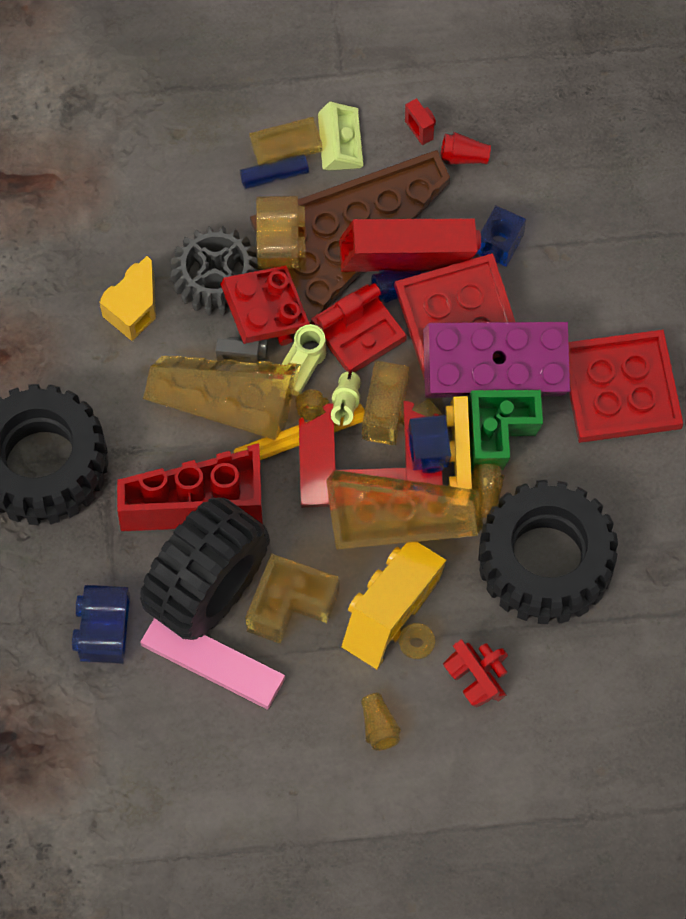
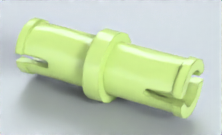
(345, 398)

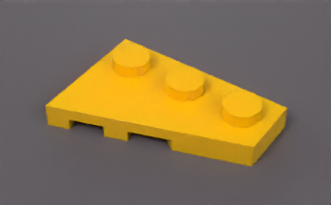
(458, 420)

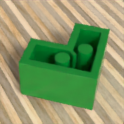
(495, 417)

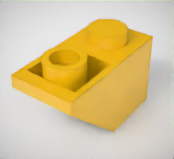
(132, 301)

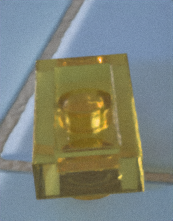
(286, 141)

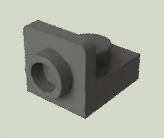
(234, 349)

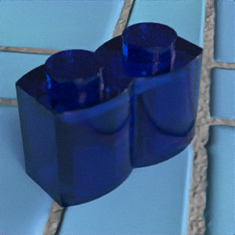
(102, 625)

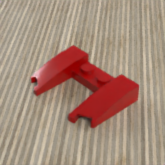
(318, 458)

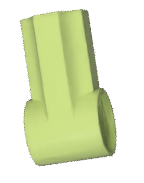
(307, 358)

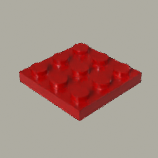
(453, 294)
(622, 386)

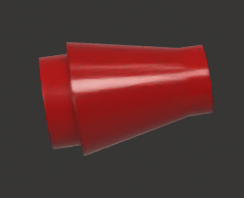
(464, 150)

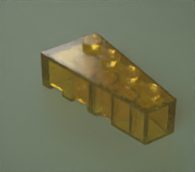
(226, 391)
(395, 511)

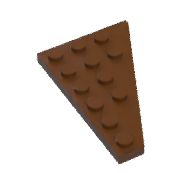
(386, 194)

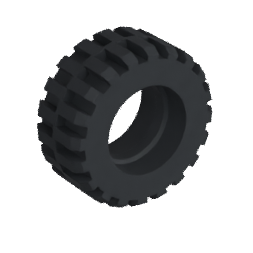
(70, 485)
(555, 509)
(204, 568)

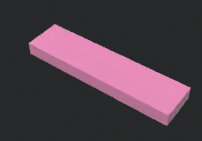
(216, 663)

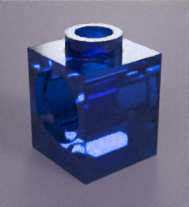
(506, 225)
(429, 443)

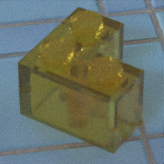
(289, 589)

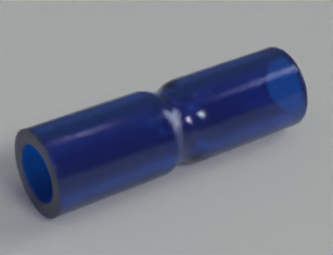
(270, 172)

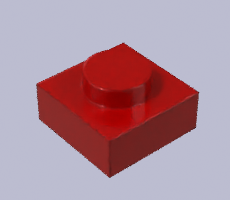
(420, 121)

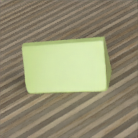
(340, 137)

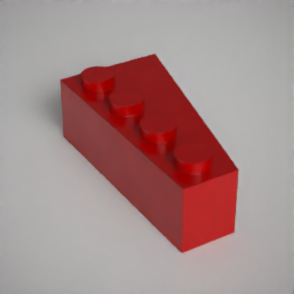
(167, 497)

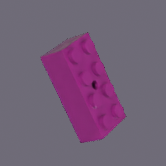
(461, 358)

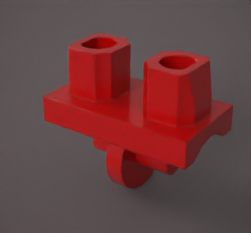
(467, 659)

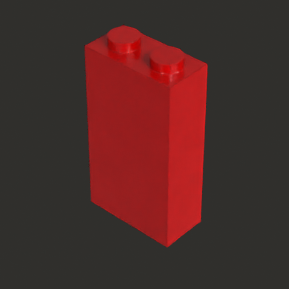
(407, 244)

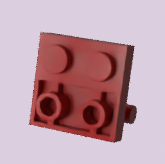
(265, 305)
(359, 328)

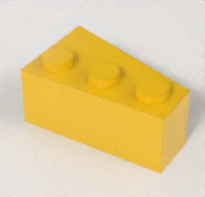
(391, 601)

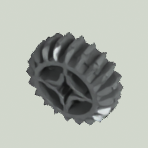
(213, 252)

